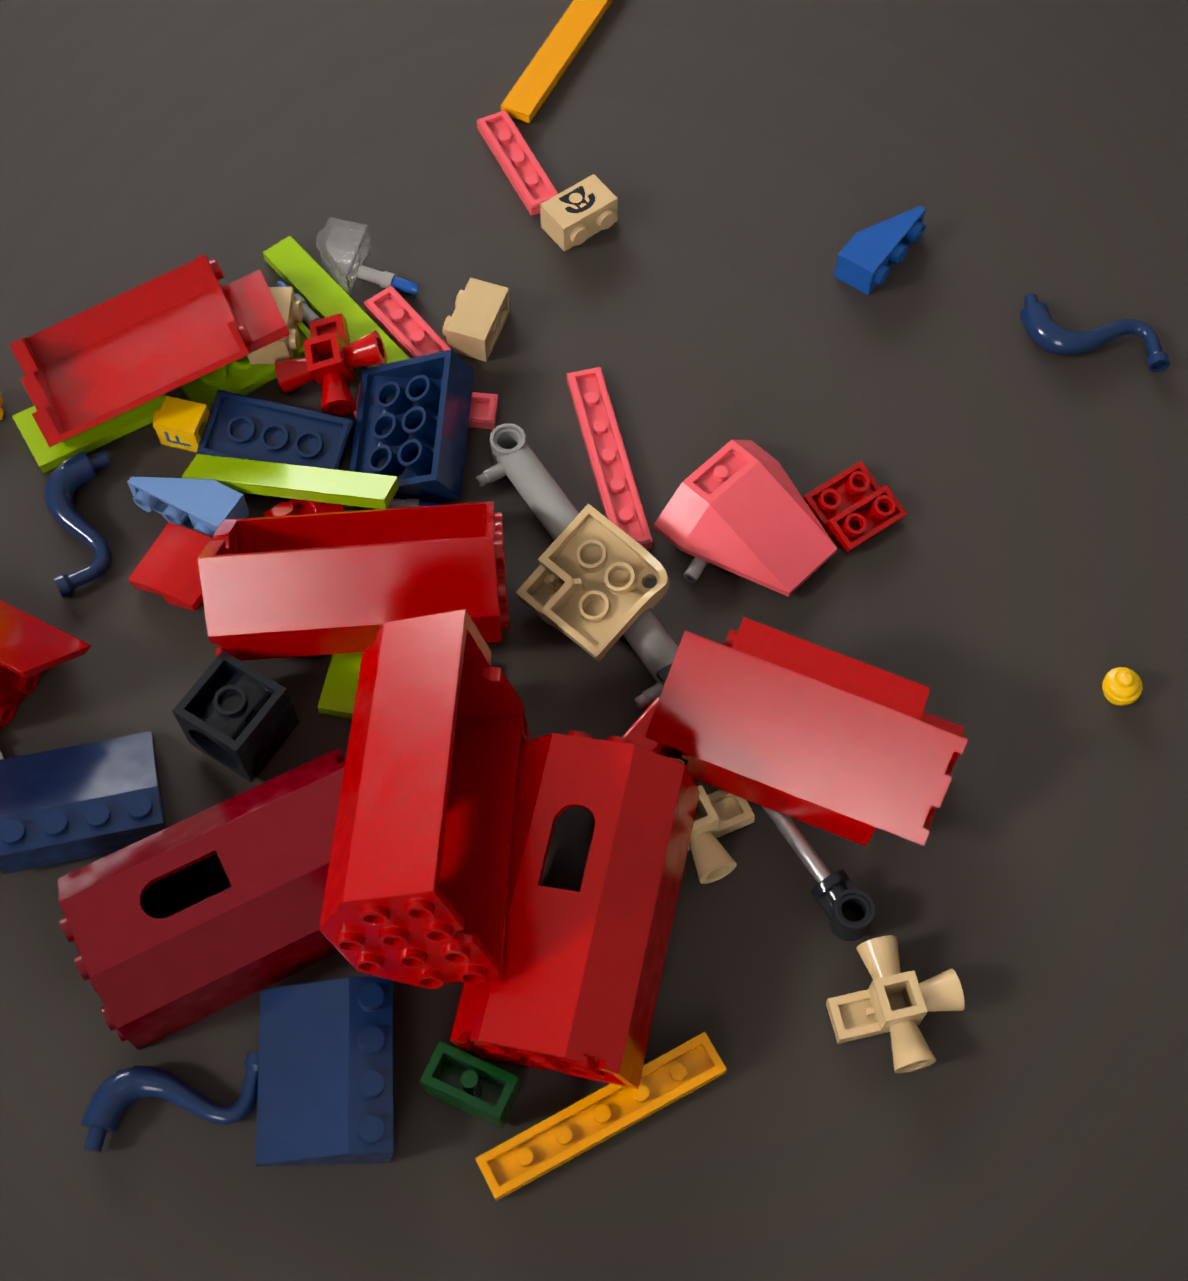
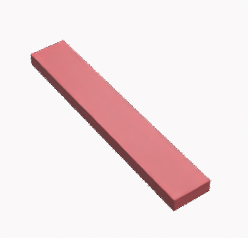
(608, 454)

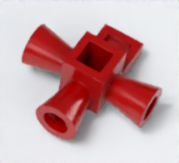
(331, 363)

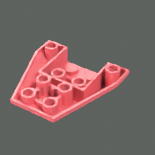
(747, 519)

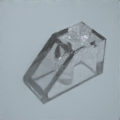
(343, 249)

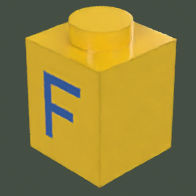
(180, 423)

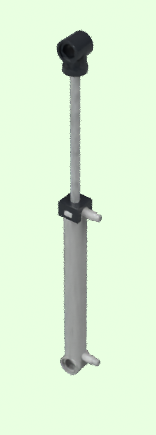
(657, 653)

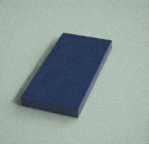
(274, 433)

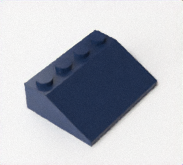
(415, 424)
(78, 802)
(326, 1073)

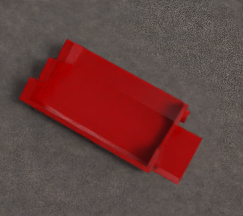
(143, 345)

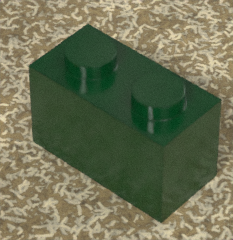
(470, 1084)

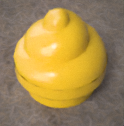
(1122, 686)

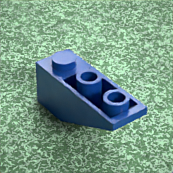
(873, 251)

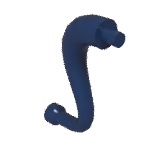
(1060, 341)
(59, 500)
(138, 1082)

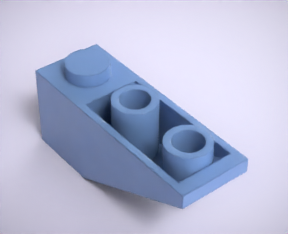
(189, 502)

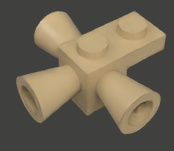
(714, 817)
(894, 1004)

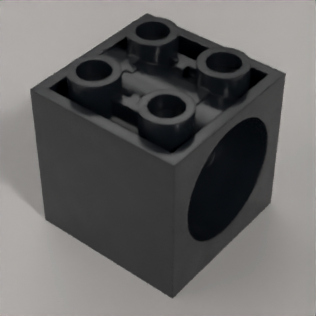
(236, 715)

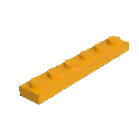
(599, 1117)

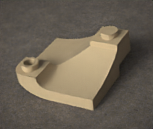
(593, 582)

